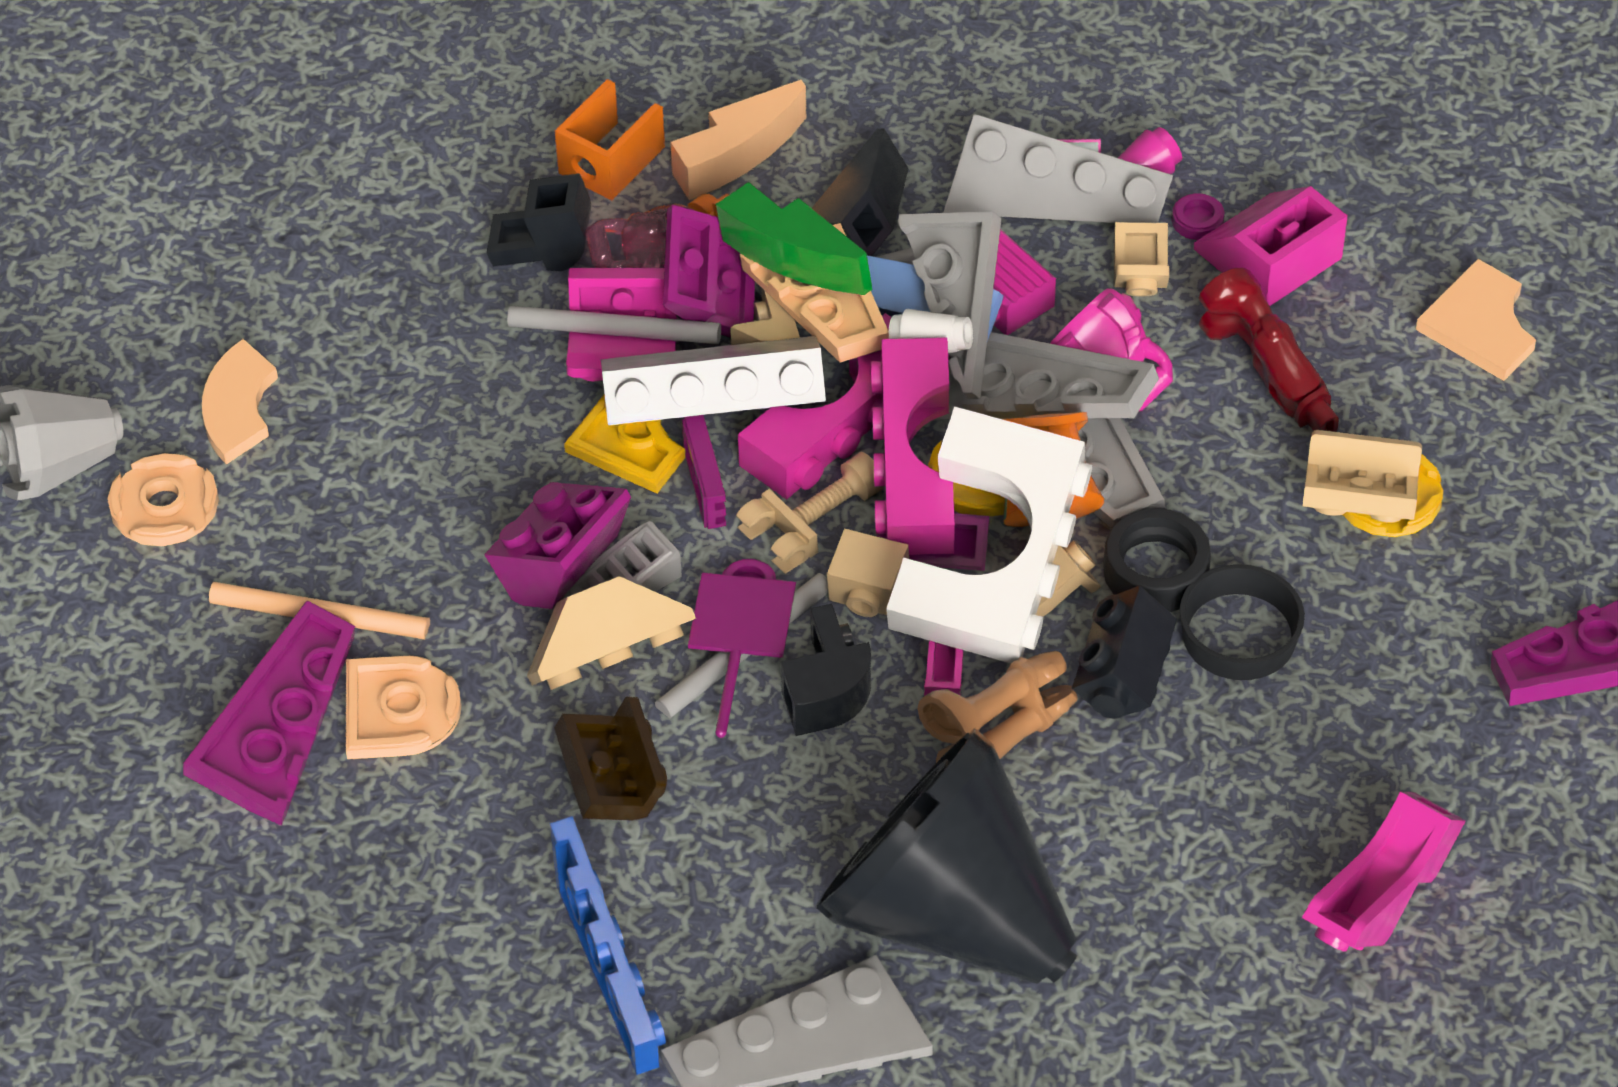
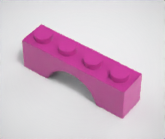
(914, 393)
(794, 445)

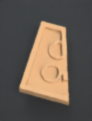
(841, 321)

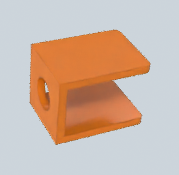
(625, 159)

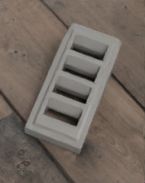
(632, 550)

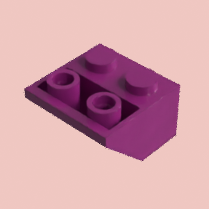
(556, 540)

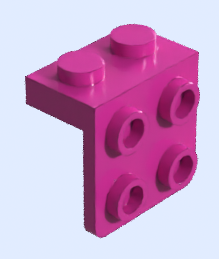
(614, 292)

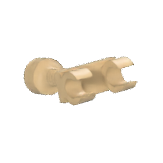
(799, 539)

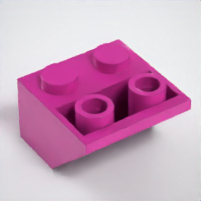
(1280, 240)

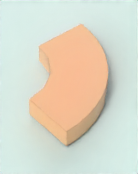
(233, 399)

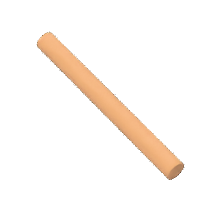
(289, 605)

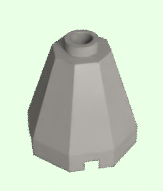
(52, 437)

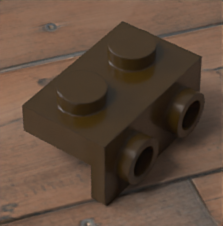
(612, 762)

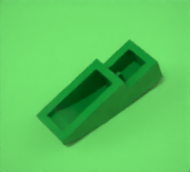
(792, 241)

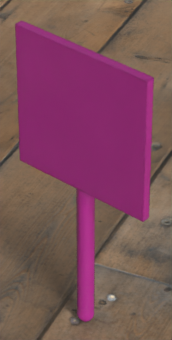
(740, 618)

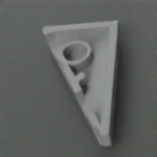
(958, 267)

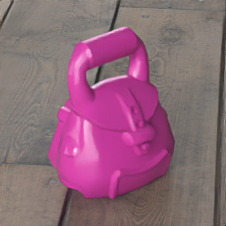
(1114, 328)

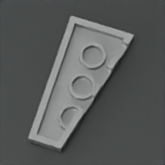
(1050, 179)

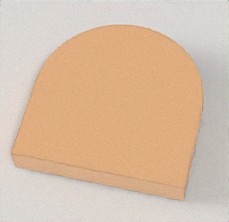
(398, 706)

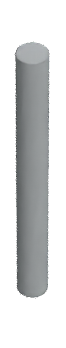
(614, 324)
(716, 666)

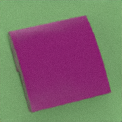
(704, 272)

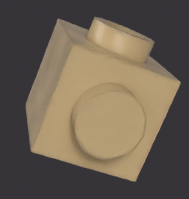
(865, 572)

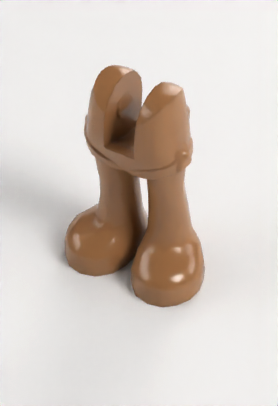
(952, 716)

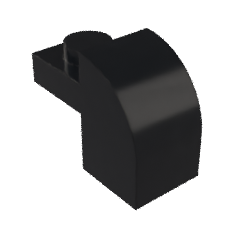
(547, 229)
(827, 685)

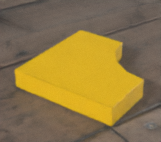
(629, 450)

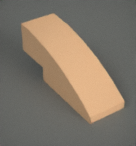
(737, 139)

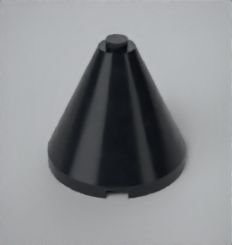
(958, 874)

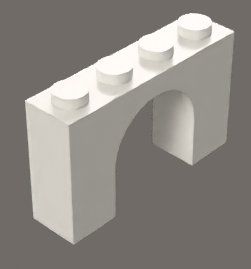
(998, 609)

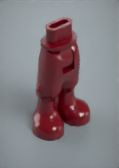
(1239, 307)

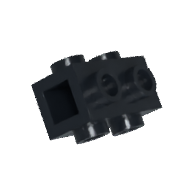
(1124, 653)

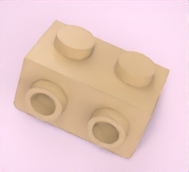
(1362, 475)

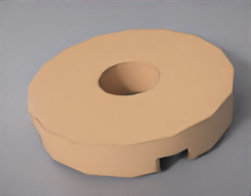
(169, 523)

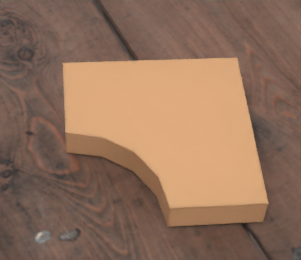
(1479, 320)

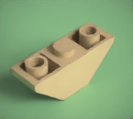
(602, 627)

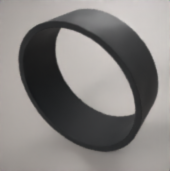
(1249, 581)

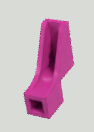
(1373, 890)

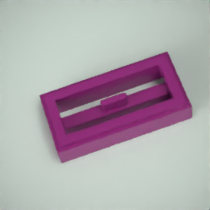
(704, 471)

